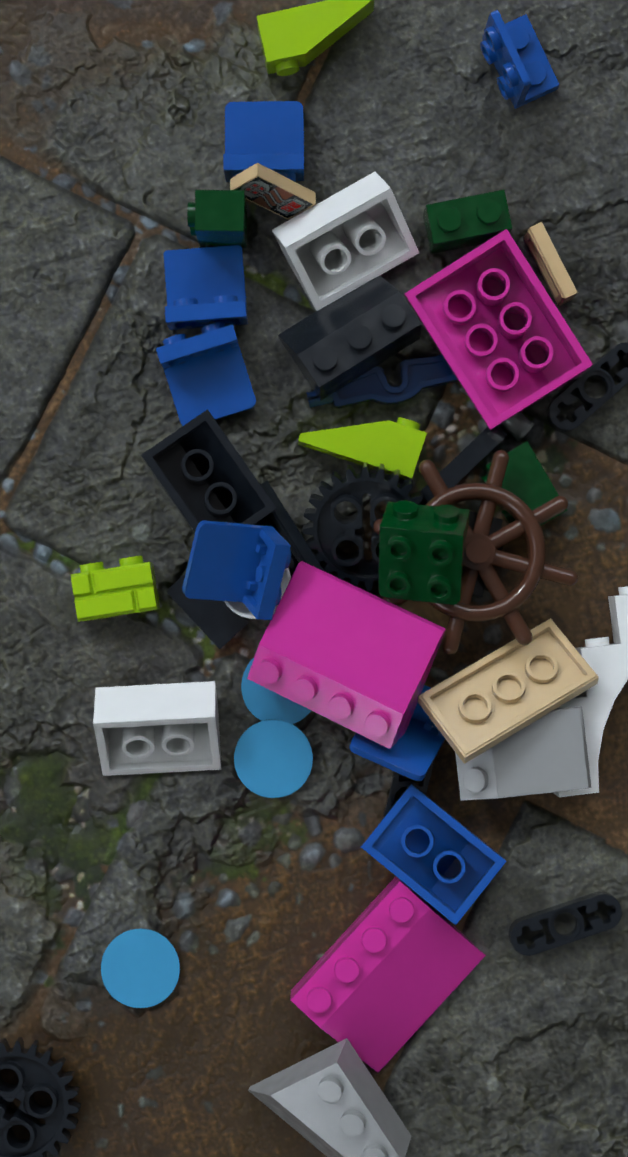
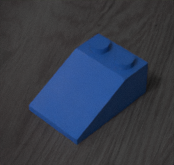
(433, 854)

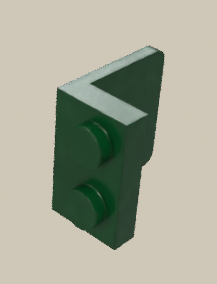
(422, 552)

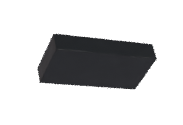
(209, 615)

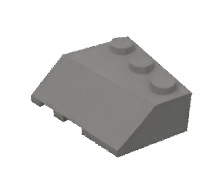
(336, 1105)

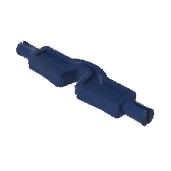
(373, 385)

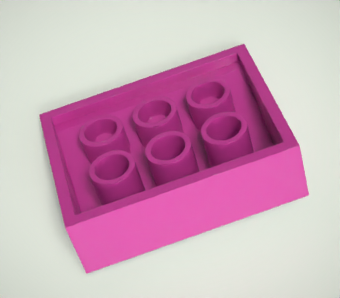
(498, 329)
(346, 655)
(386, 974)

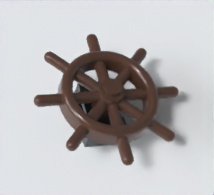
(484, 550)

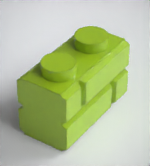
(114, 590)

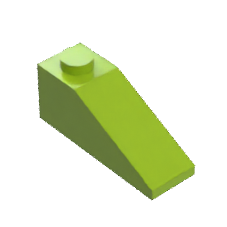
(302, 33)
(376, 443)

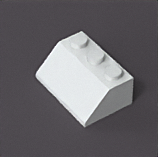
(346, 240)
(157, 728)

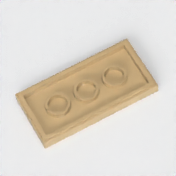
(507, 691)

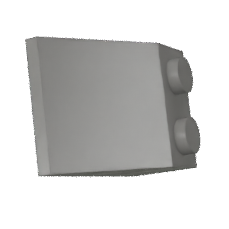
(535, 760)

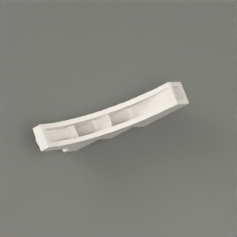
(611, 666)

